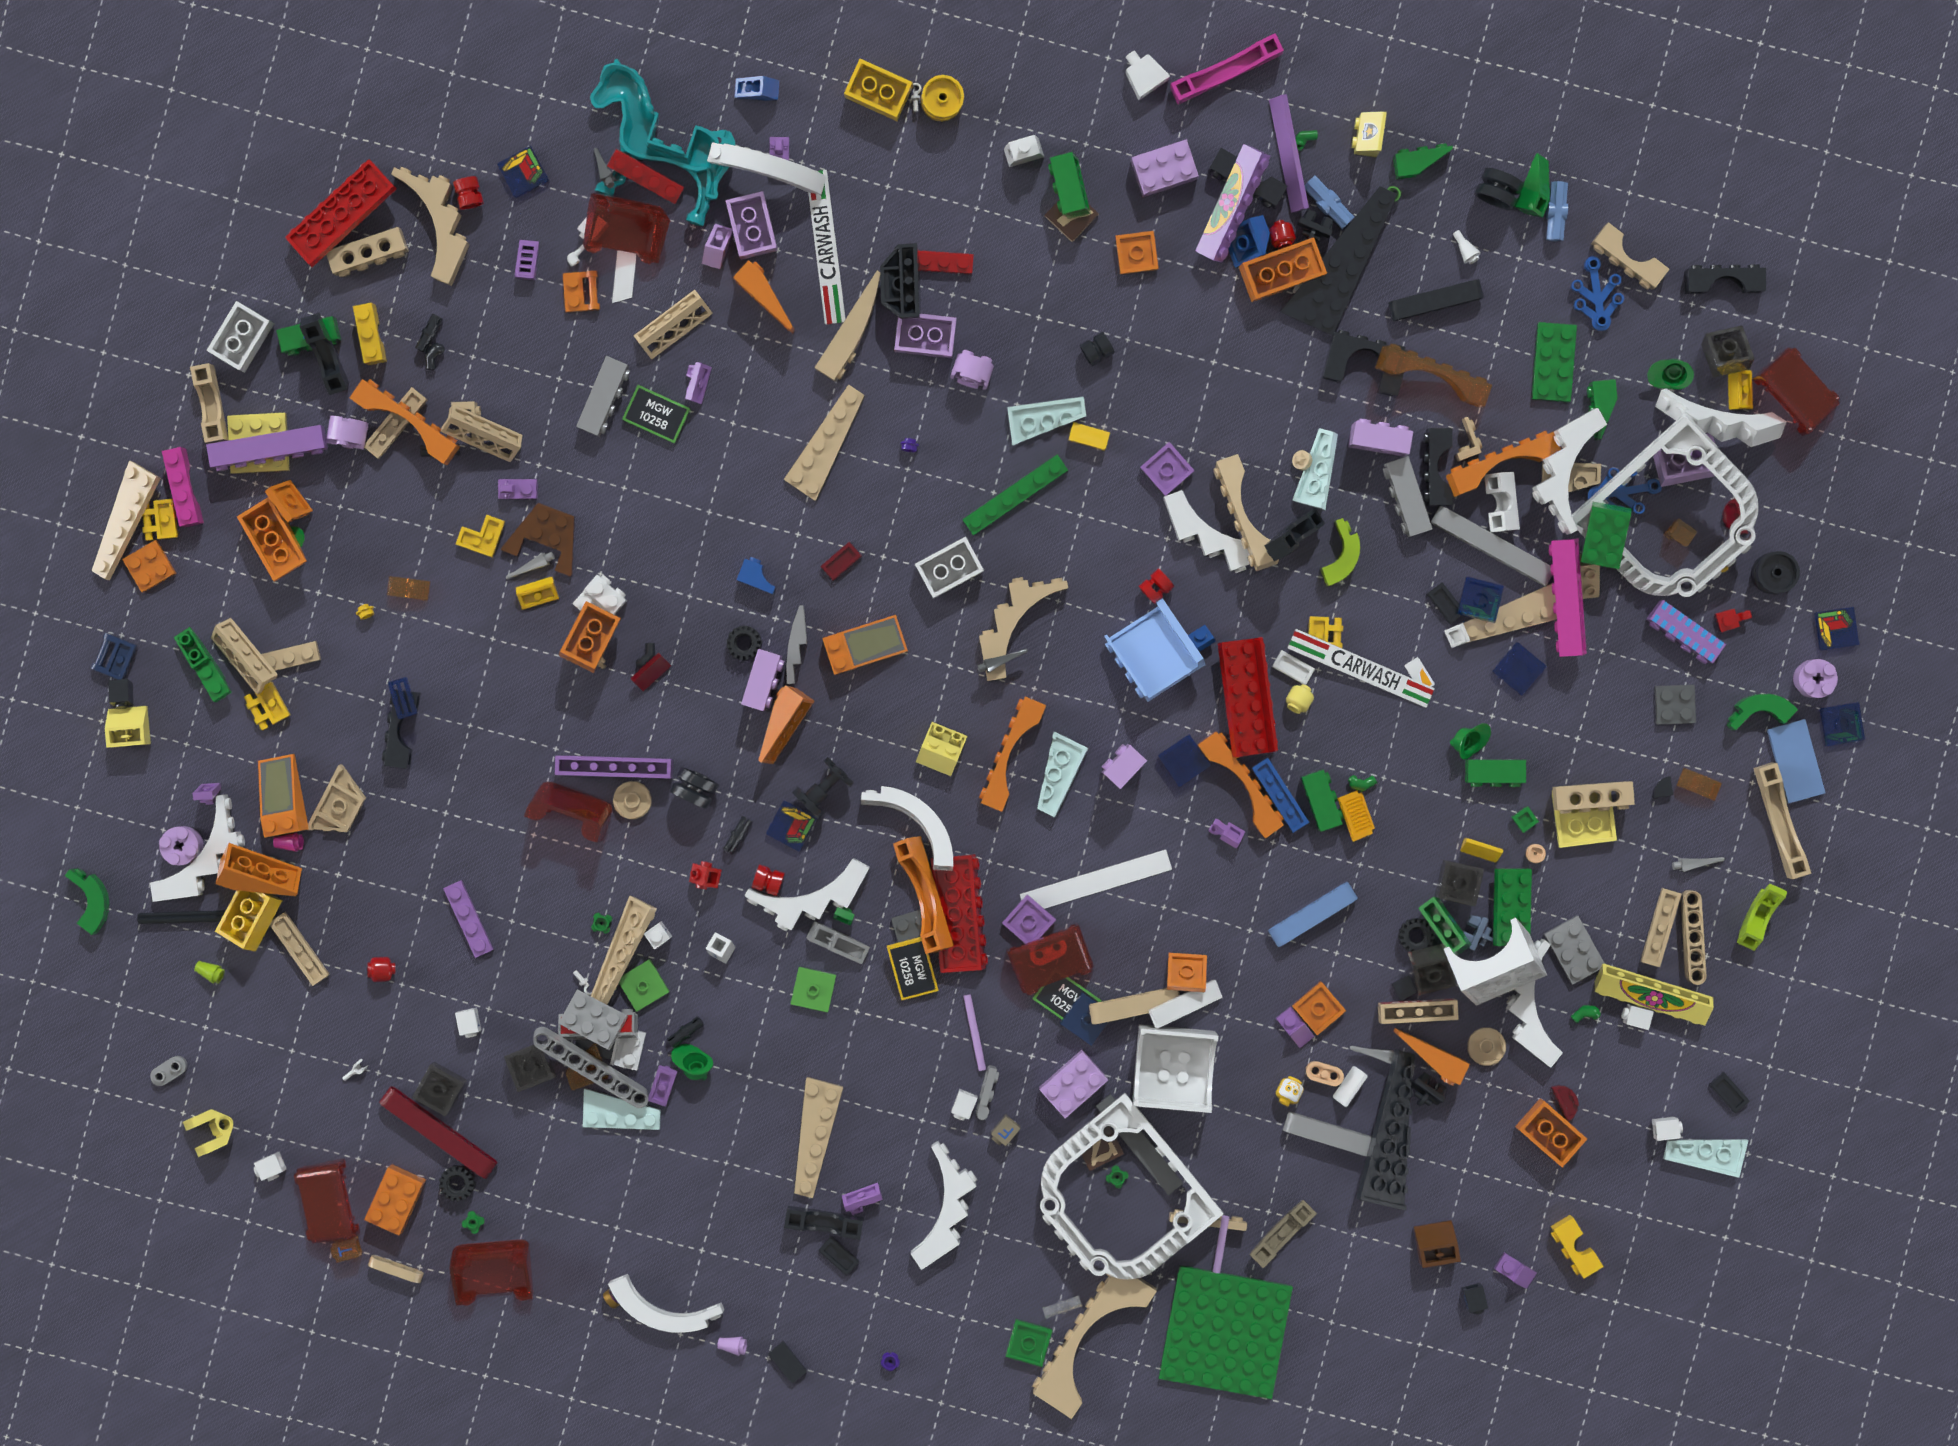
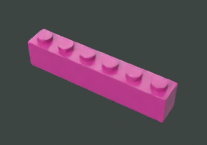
(1568, 597)

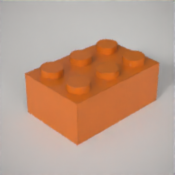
(589, 637)
(1551, 1132)
(395, 1199)

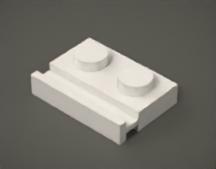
(628, 1051)

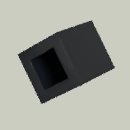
(120, 693)
(1475, 1298)

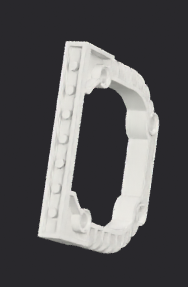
(1682, 439)
(1199, 1207)

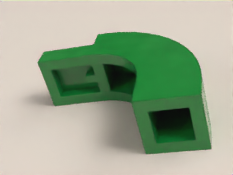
(1775, 705)
(97, 900)

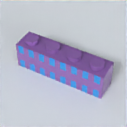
(1686, 632)

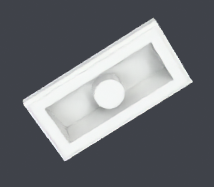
(1350, 1086)

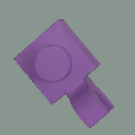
(1229, 833)

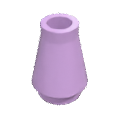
(734, 1345)

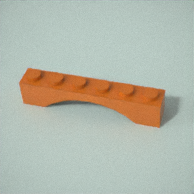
(372, 399)
(1470, 477)
(997, 790)
(1263, 815)
(934, 927)

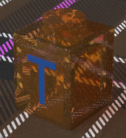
(346, 1249)

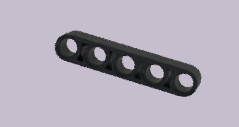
(1436, 300)

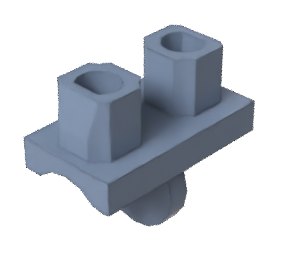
(1479, 924)

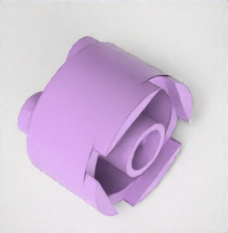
(972, 370)
(347, 432)
(1826, 676)
(170, 843)

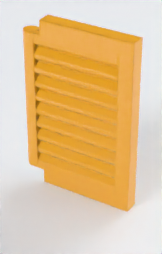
(1356, 815)

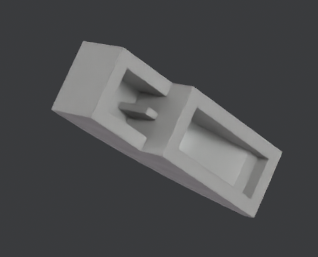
(837, 942)

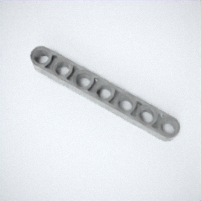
(1492, 545)
(587, 1059)

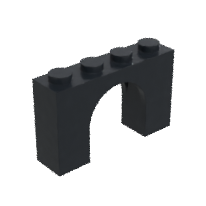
(1340, 350)

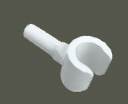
(572, 257)
(357, 1069)

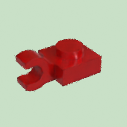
(1729, 619)

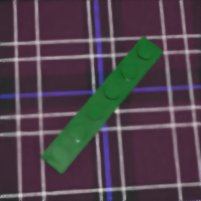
(1015, 494)

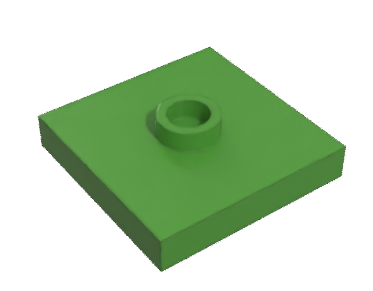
(643, 985)
(813, 989)

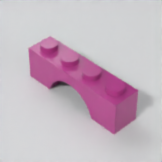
(185, 503)

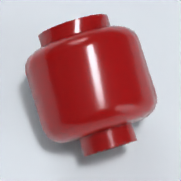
(1282, 234)
(380, 969)

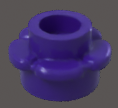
(909, 445)
(890, 1356)

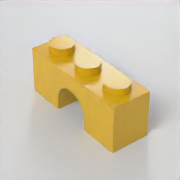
(367, 327)
(1566, 1233)

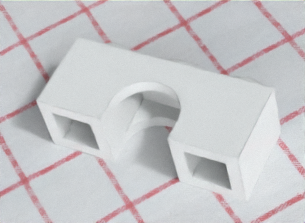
(1503, 489)

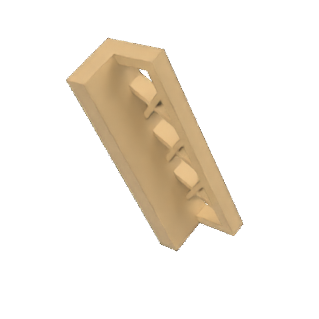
(670, 321)
(484, 430)
(243, 655)

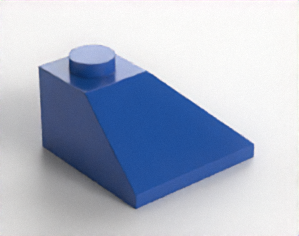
(1250, 240)

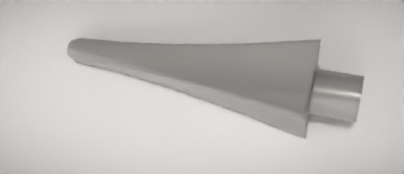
(538, 562)
(1687, 864)
(1384, 1055)

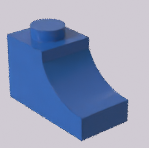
(757, 88)
(752, 574)

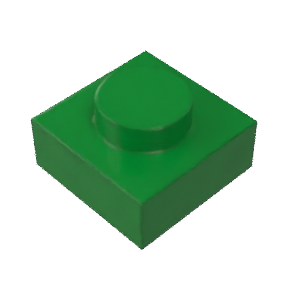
(1525, 819)
(844, 915)

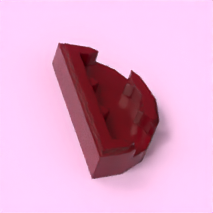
(1731, 513)
(1567, 1101)

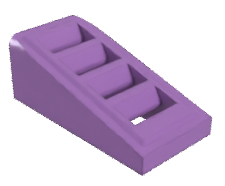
(527, 275)

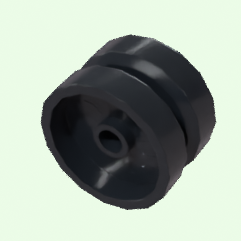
(1499, 188)
(1786, 568)
(694, 788)

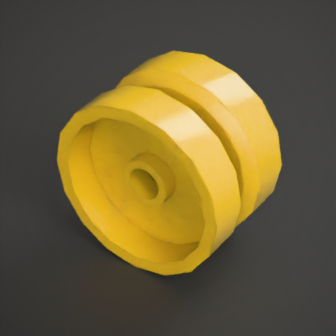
(952, 93)

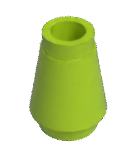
(211, 972)

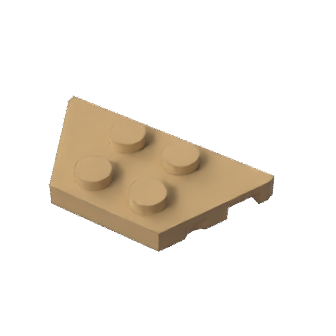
(338, 804)

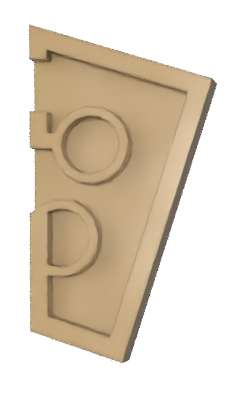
(1581, 475)

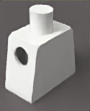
(1144, 74)
(1023, 150)

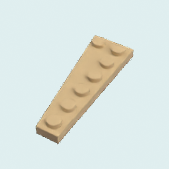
(819, 455)
(128, 509)
(1517, 614)
(623, 945)
(818, 1116)

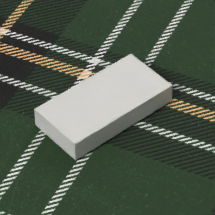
(1293, 667)

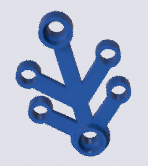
(1597, 296)
(1621, 492)

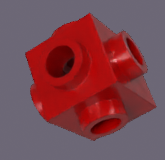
(705, 875)

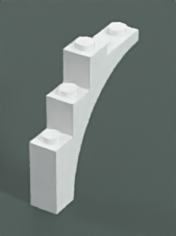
(1724, 425)
(1559, 465)
(1188, 524)
(189, 881)
(789, 908)
(1531, 1032)
(942, 1237)

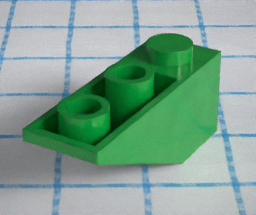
(1413, 163)
(1536, 189)
(1602, 396)

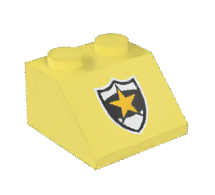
(1369, 133)

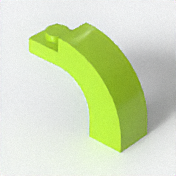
(1349, 556)
(1758, 916)

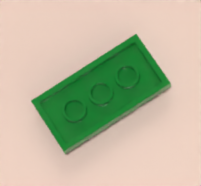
(1554, 362)
(1511, 901)

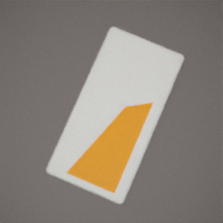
(1418, 672)

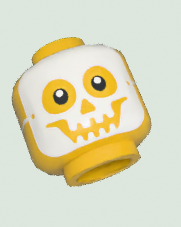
(1289, 1091)

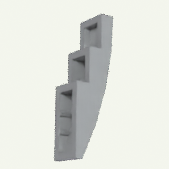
(797, 637)

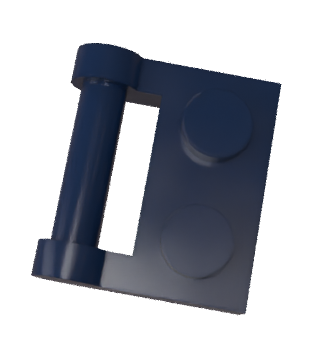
(119, 659)

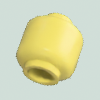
(1299, 699)

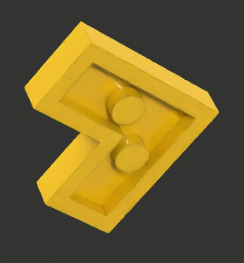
(485, 540)

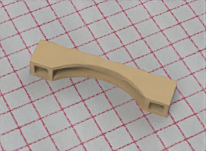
(1231, 473)
(1774, 798)

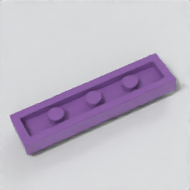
(468, 918)

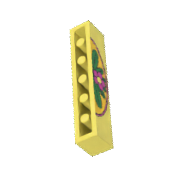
(1653, 994)

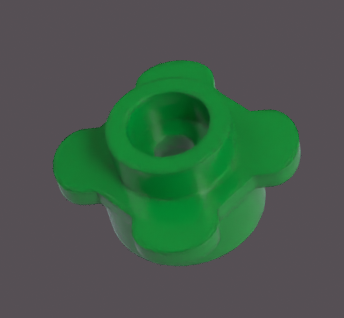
(605, 919)
(1122, 1176)
(472, 1216)

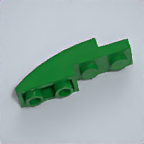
(203, 664)

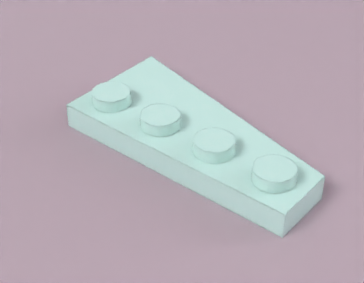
(1036, 418)
(1315, 480)
(1061, 769)
(612, 1112)
(1714, 1155)

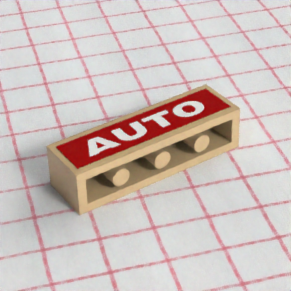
(1418, 1011)

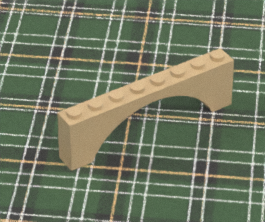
(1057, 1382)

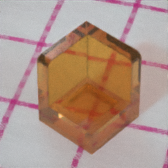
(1680, 532)

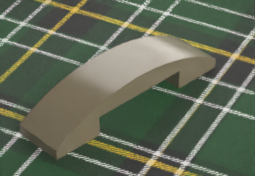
(1282, 1233)

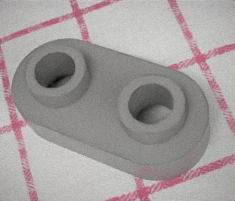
(168, 1070)

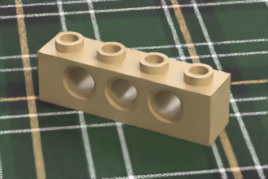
(338, 255)
(1624, 798)

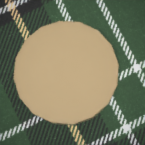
(632, 800)
(1486, 1046)

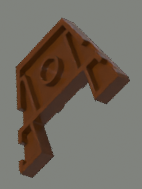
(547, 528)

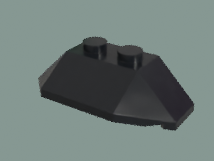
(902, 282)

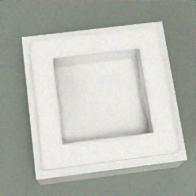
(1457, 635)

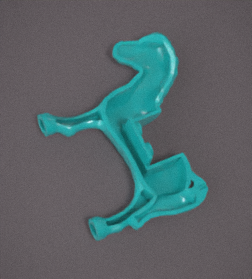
(638, 130)

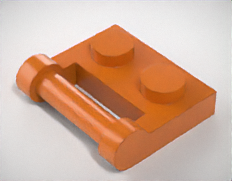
(574, 291)

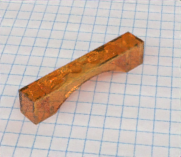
(1469, 389)

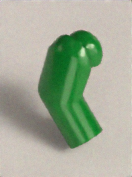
(1303, 136)
(1361, 785)
(1586, 1011)

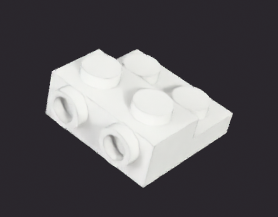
(601, 595)

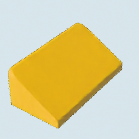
(1740, 390)
(1089, 436)
(537, 593)
(1481, 850)

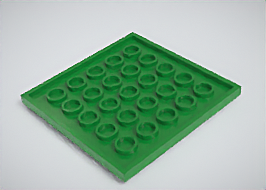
(1225, 1332)

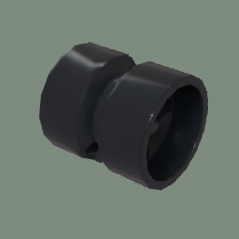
(1095, 350)

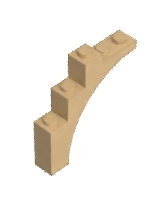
(450, 248)
(1007, 617)

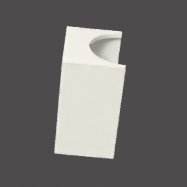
(1502, 973)
(1174, 1068)

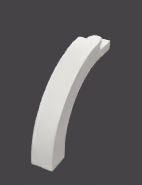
(767, 165)
(922, 815)
(655, 1317)

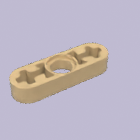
(396, 1269)

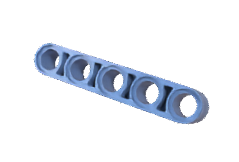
(1312, 914)

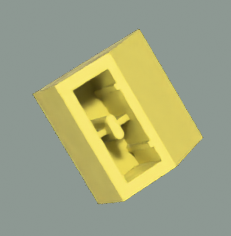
(127, 727)
(941, 749)

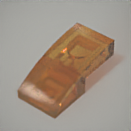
(408, 588)
(1699, 784)

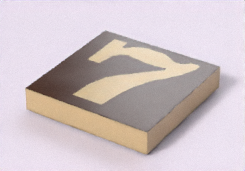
(1070, 227)
(1102, 1151)

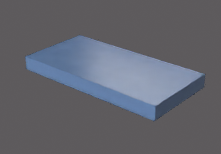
(1796, 761)

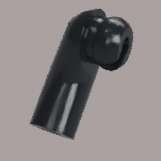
(431, 354)
(650, 653)

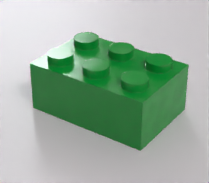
(1069, 185)
(1606, 535)

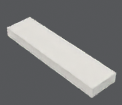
(1184, 1004)

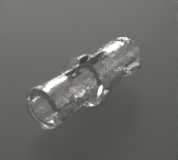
(1062, 1307)

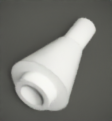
(1468, 251)

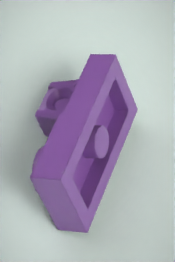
(779, 147)
(699, 377)
(517, 489)
(207, 792)
(662, 1085)
(855, 1200)

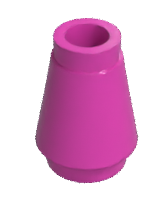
(289, 842)

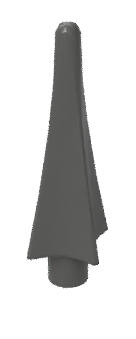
(604, 172)
(993, 663)

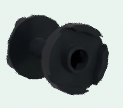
(818, 793)

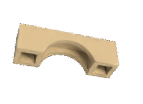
(1610, 243)
(213, 417)

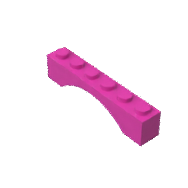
(1240, 63)

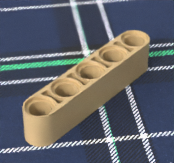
(1688, 928)
(1129, 1005)

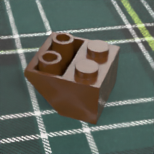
(1436, 1244)

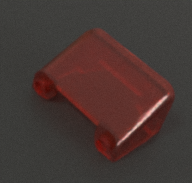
(625, 227)
(1798, 390)
(590, 810)
(1050, 959)
(326, 1202)
(491, 1269)

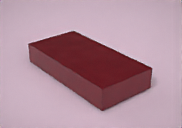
(841, 561)
(650, 671)

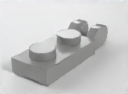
(986, 1092)

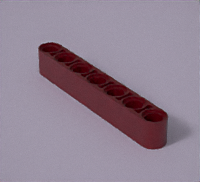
(438, 1132)

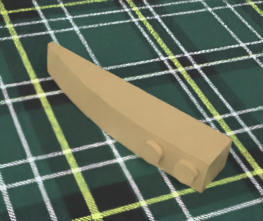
(850, 333)

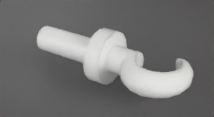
(915, 97)
(583, 981)

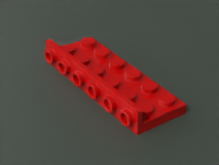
(340, 213)
(1247, 697)
(961, 907)

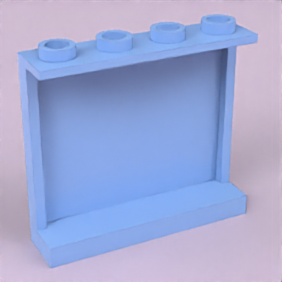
(1155, 652)

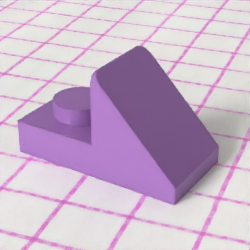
(1295, 1027)
(1515, 1270)

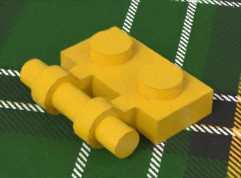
(165, 520)
(1320, 627)
(272, 704)

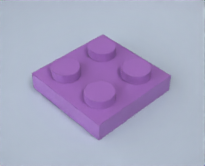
(1167, 469)
(1028, 920)

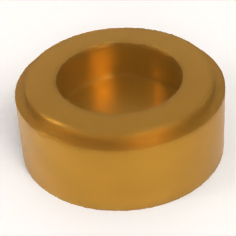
(610, 1299)

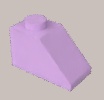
(717, 246)

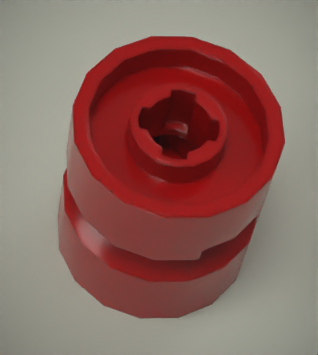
(468, 192)
(1161, 581)
(768, 880)

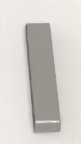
(1327, 1133)

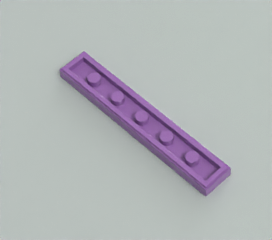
(1288, 153)

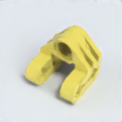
(214, 1118)

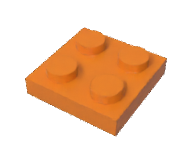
(1136, 252)
(288, 501)
(149, 566)
(1186, 972)
(1318, 1008)

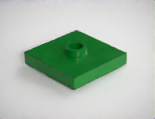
(1028, 1342)

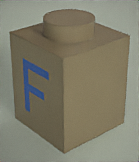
(1005, 1130)

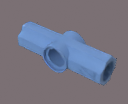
(1328, 202)
(1557, 211)

